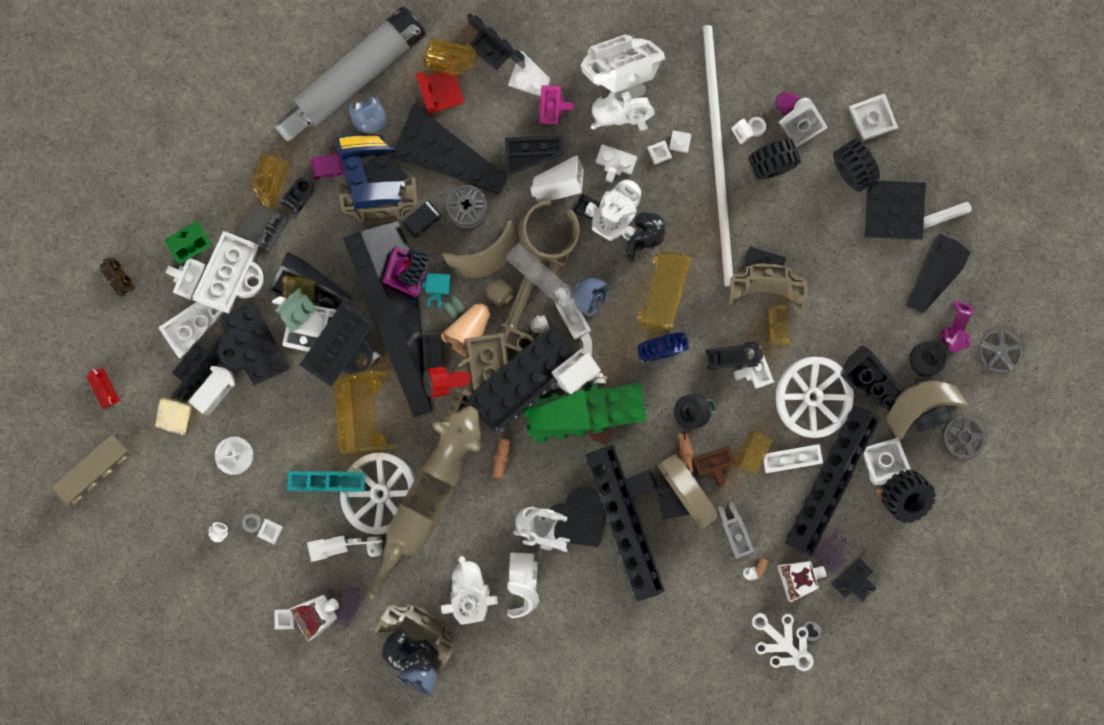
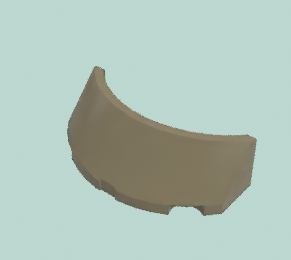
(382, 213)
(486, 261)
(771, 280)
(920, 399)
(688, 491)
(419, 626)

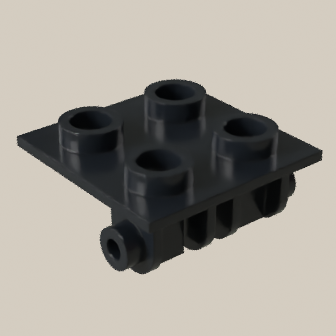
(669, 501)

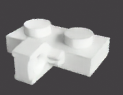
(615, 162)
(187, 277)
(759, 375)

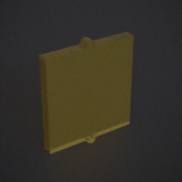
(292, 283)
(173, 415)

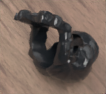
(651, 237)
(397, 649)

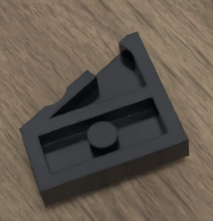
(383, 169)

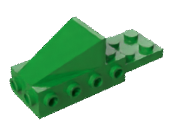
(584, 412)

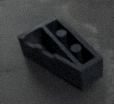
(531, 151)

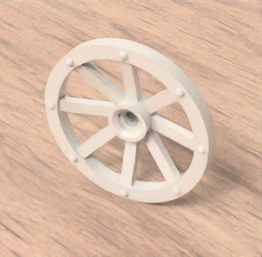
(817, 400)
(375, 492)

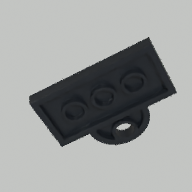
(250, 344)
(340, 345)

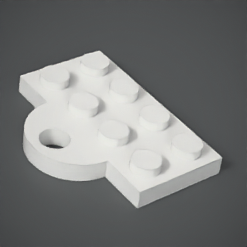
(229, 273)

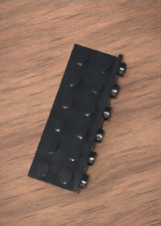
(521, 380)

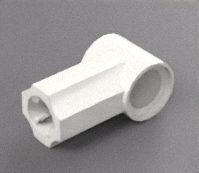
(323, 548)

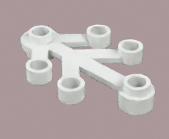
(785, 644)

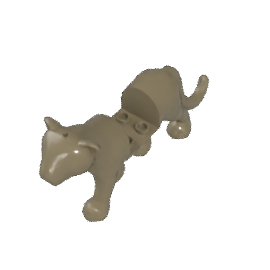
(429, 491)

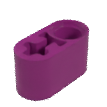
(326, 166)

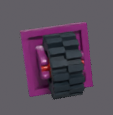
(406, 270)

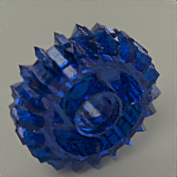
(663, 347)

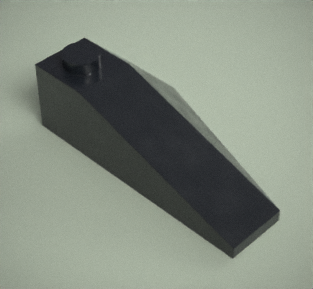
(940, 268)
(326, 292)
(870, 378)

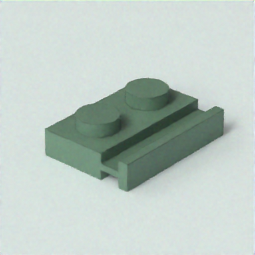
(295, 309)

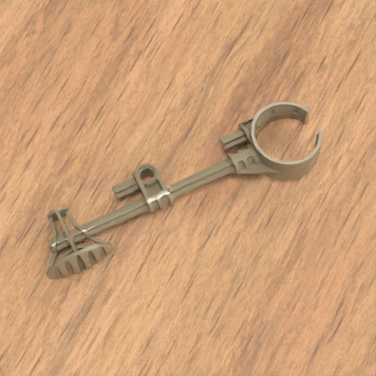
(557, 260)

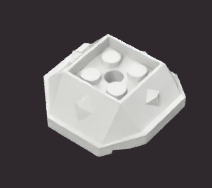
(622, 62)

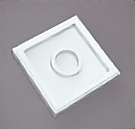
(873, 117)

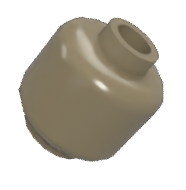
(500, 293)

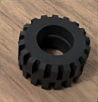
(774, 159)
(856, 165)
(908, 496)

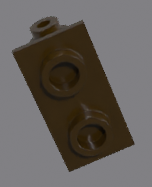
(111, 269)

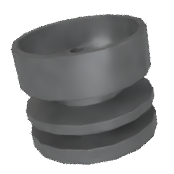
(474, 215)

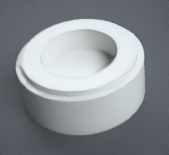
(758, 126)

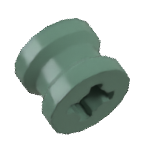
(454, 307)

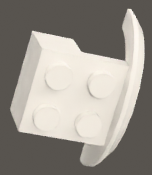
(309, 331)
(577, 368)
(523, 582)

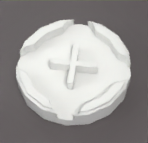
(234, 455)

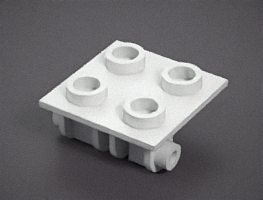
(374, 545)

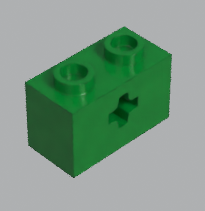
(188, 242)

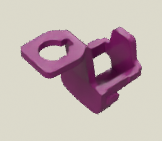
(955, 336)

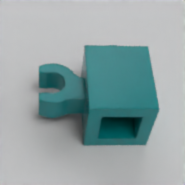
(437, 286)

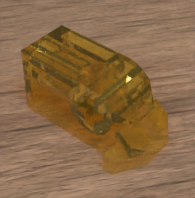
(449, 56)
(272, 173)

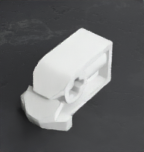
(213, 390)

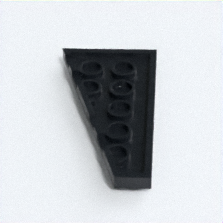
(437, 149)

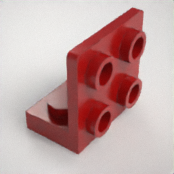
(439, 91)

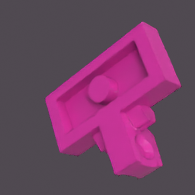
(552, 104)

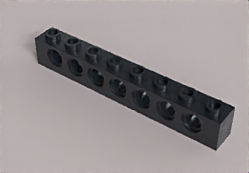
(833, 490)
(633, 529)

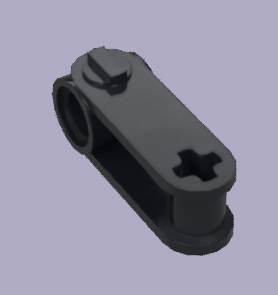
(734, 356)

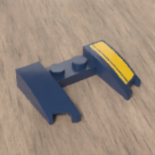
(365, 194)

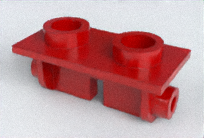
(103, 388)

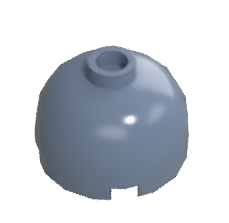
(589, 295)
(419, 679)

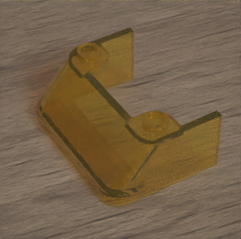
(664, 292)
(356, 413)

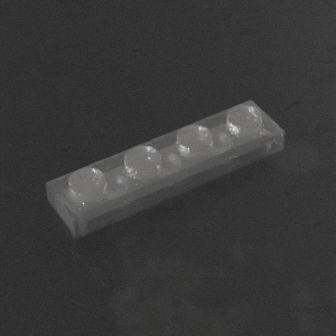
(540, 275)

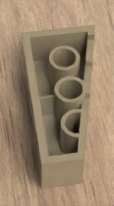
(90, 472)

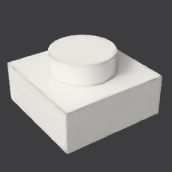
(742, 131)
(680, 141)

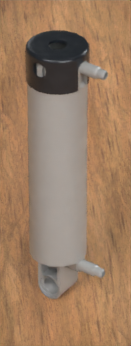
(352, 72)

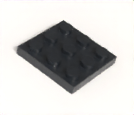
(895, 210)

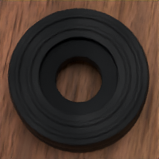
(937, 353)
(701, 407)
(933, 418)

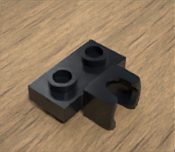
(855, 580)

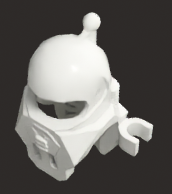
(623, 108)
(616, 211)
(540, 531)
(469, 593)

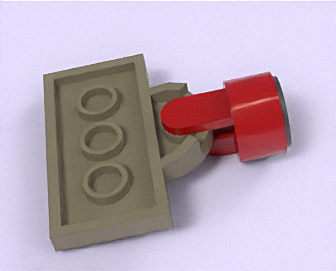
(484, 358)

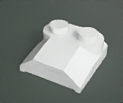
(803, 122)
(885, 460)

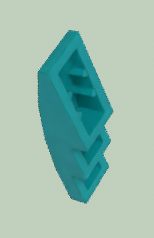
(326, 481)

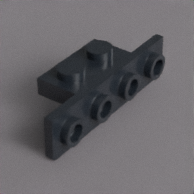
(491, 47)
(194, 370)

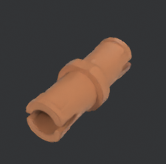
(685, 450)
(501, 458)

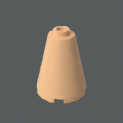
(469, 325)

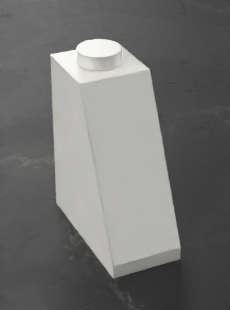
(559, 181)

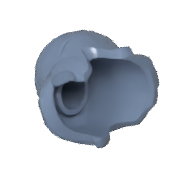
(368, 116)

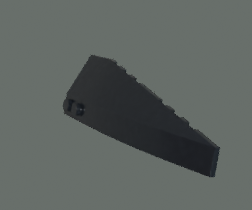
(392, 309)

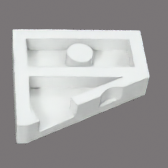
(529, 78)

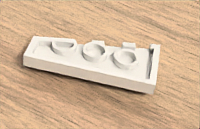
(189, 326)

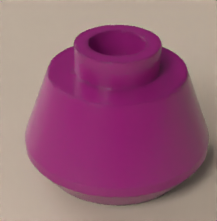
(786, 102)

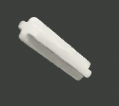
(947, 214)

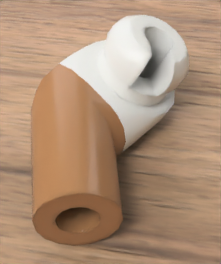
(757, 571)

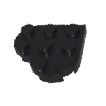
(583, 516)

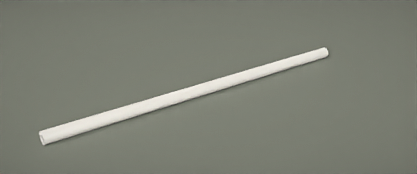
(718, 154)

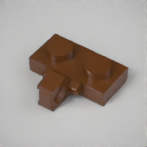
(714, 464)

